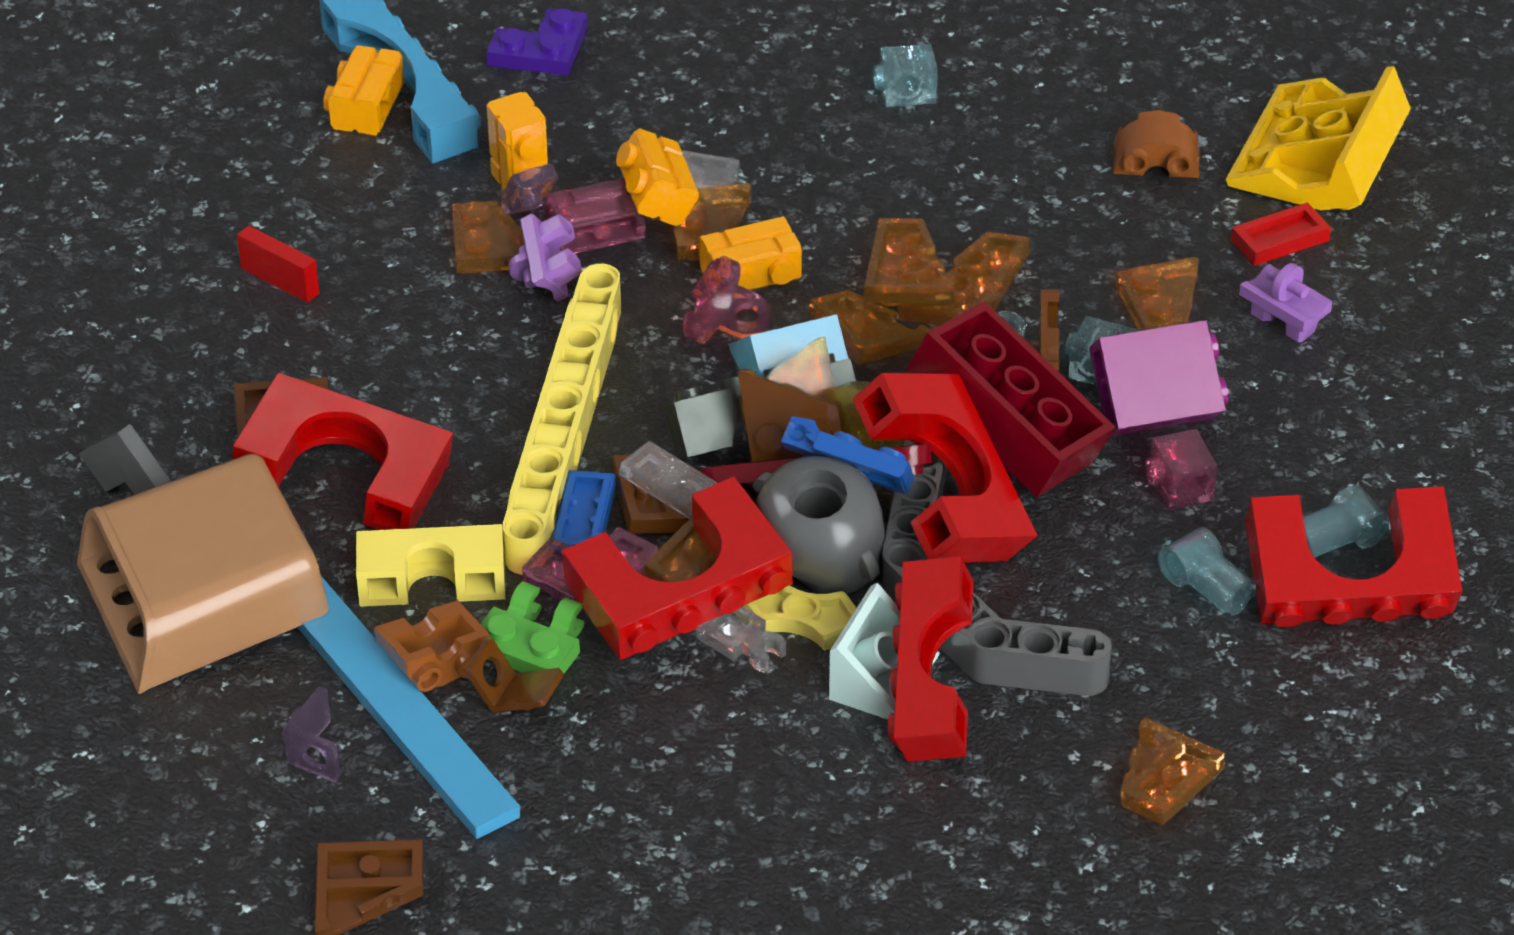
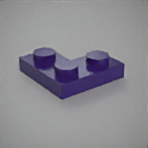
(544, 51)

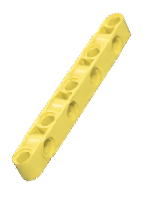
(562, 413)

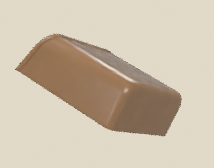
(207, 566)

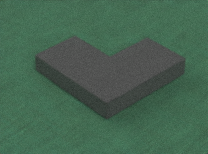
(124, 459)

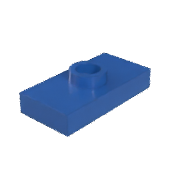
(584, 506)

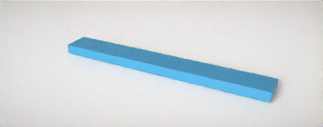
(410, 719)

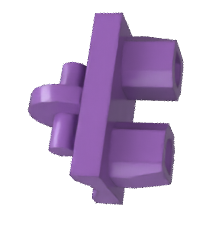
(540, 258)
(1285, 296)

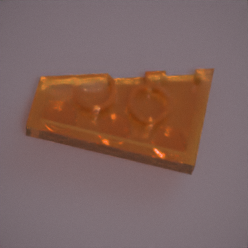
(906, 266)

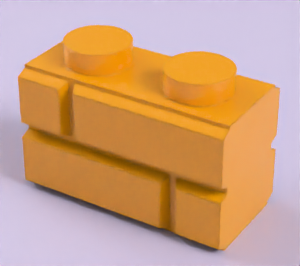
(364, 90)
(515, 136)
(657, 177)
(764, 250)

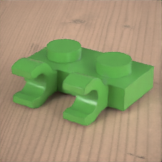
(530, 644)

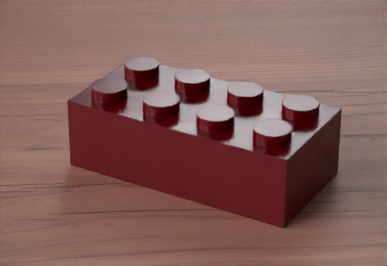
(1028, 408)

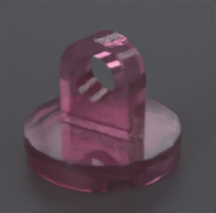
(719, 301)

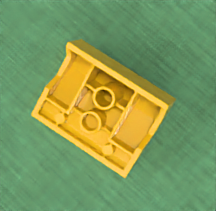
(1321, 142)

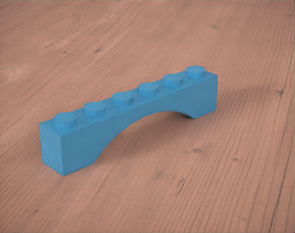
(440, 116)

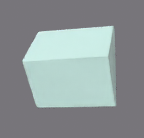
(866, 655)

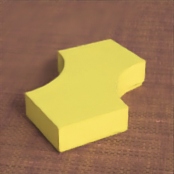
(806, 614)

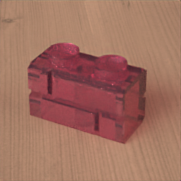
(599, 214)

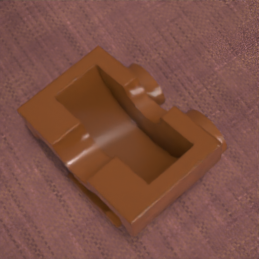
(1160, 141)
(436, 647)

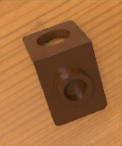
(511, 689)

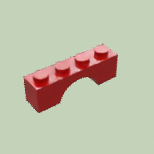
(932, 605)

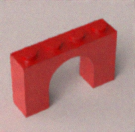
(936, 409)
(303, 416)
(1299, 589)
(643, 612)

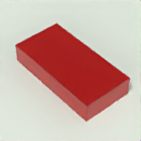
(1280, 234)
(278, 264)

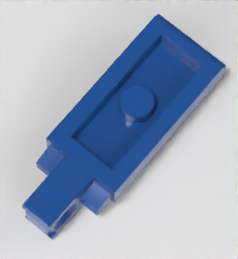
(881, 467)

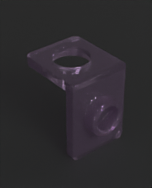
(304, 730)

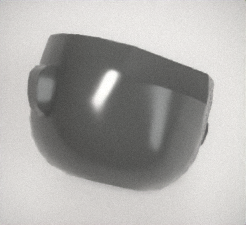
(827, 520)

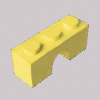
(398, 557)

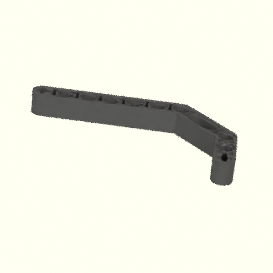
(992, 647)

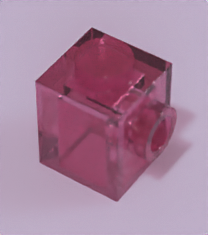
(1182, 469)

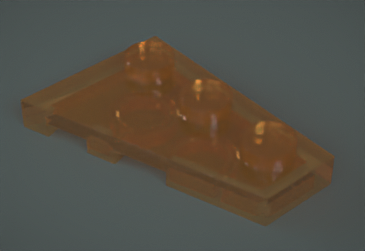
(978, 275)

